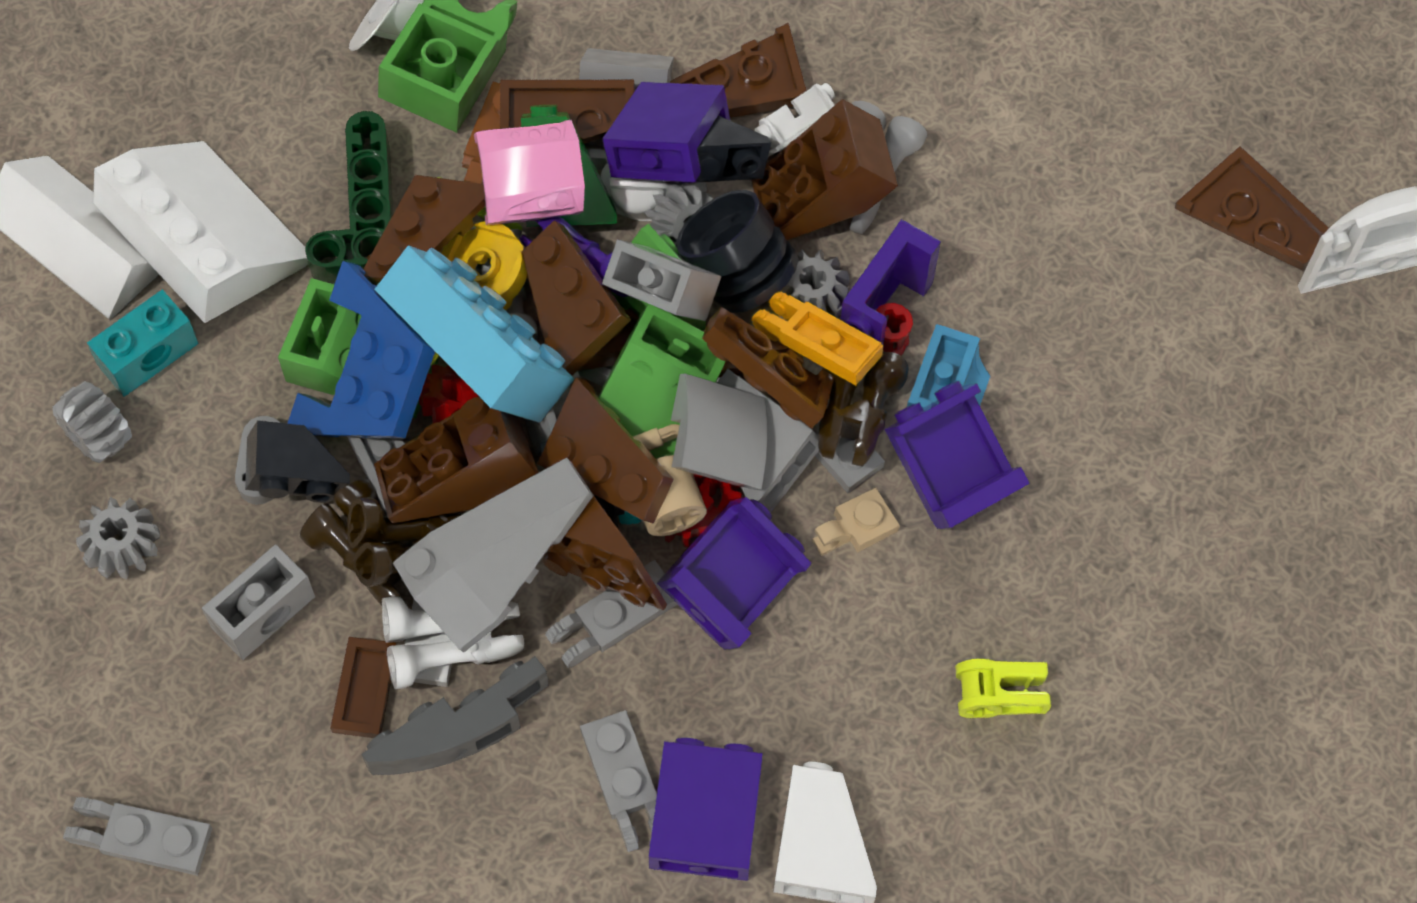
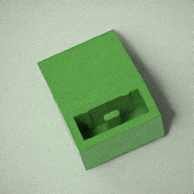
(320, 341)
(649, 369)

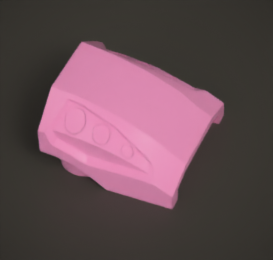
(531, 172)

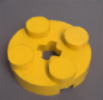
(505, 250)

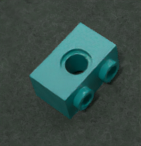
(143, 342)

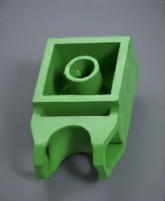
(444, 59)

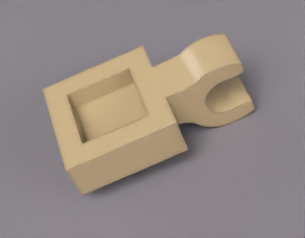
(859, 520)

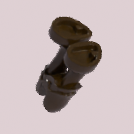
(865, 418)
(370, 529)

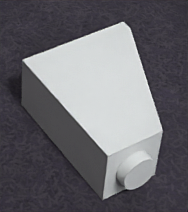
(821, 841)

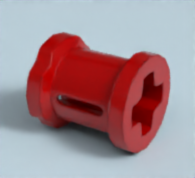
(897, 327)

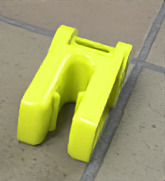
(983, 692)

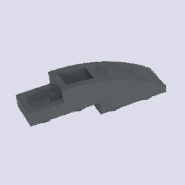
(441, 736)

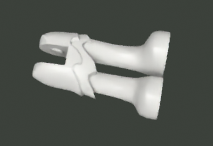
(409, 660)

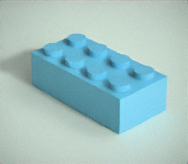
(475, 333)

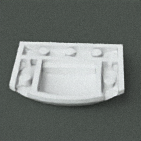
(1366, 242)

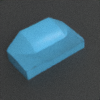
(948, 359)

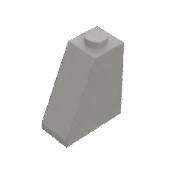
(789, 447)

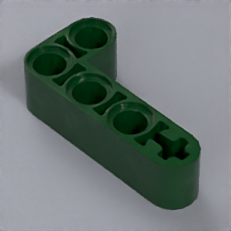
(364, 199)

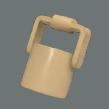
(683, 502)

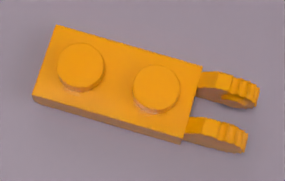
(819, 337)

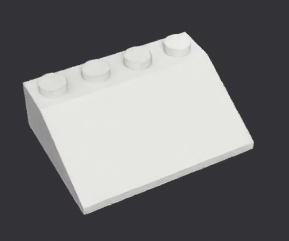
(196, 225)

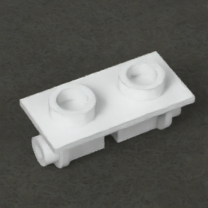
(783, 127)

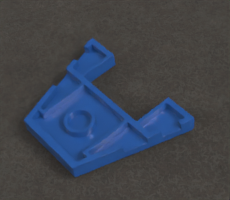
(380, 374)

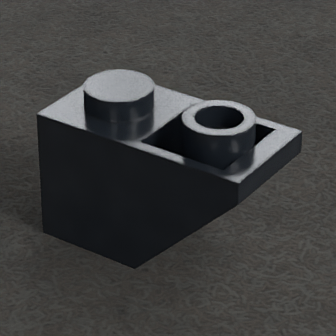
(732, 153)
(291, 461)

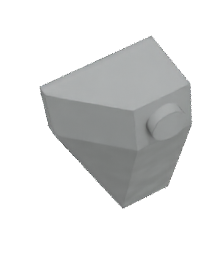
(482, 558)

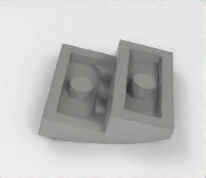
(720, 432)

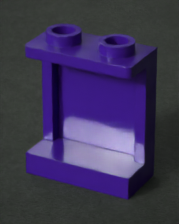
(662, 129)
(905, 259)
(953, 456)
(734, 571)
(705, 809)

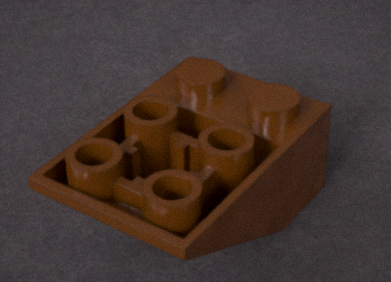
(828, 172)
(455, 464)
(603, 558)

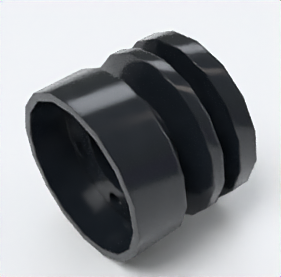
(740, 244)

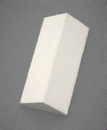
(65, 232)

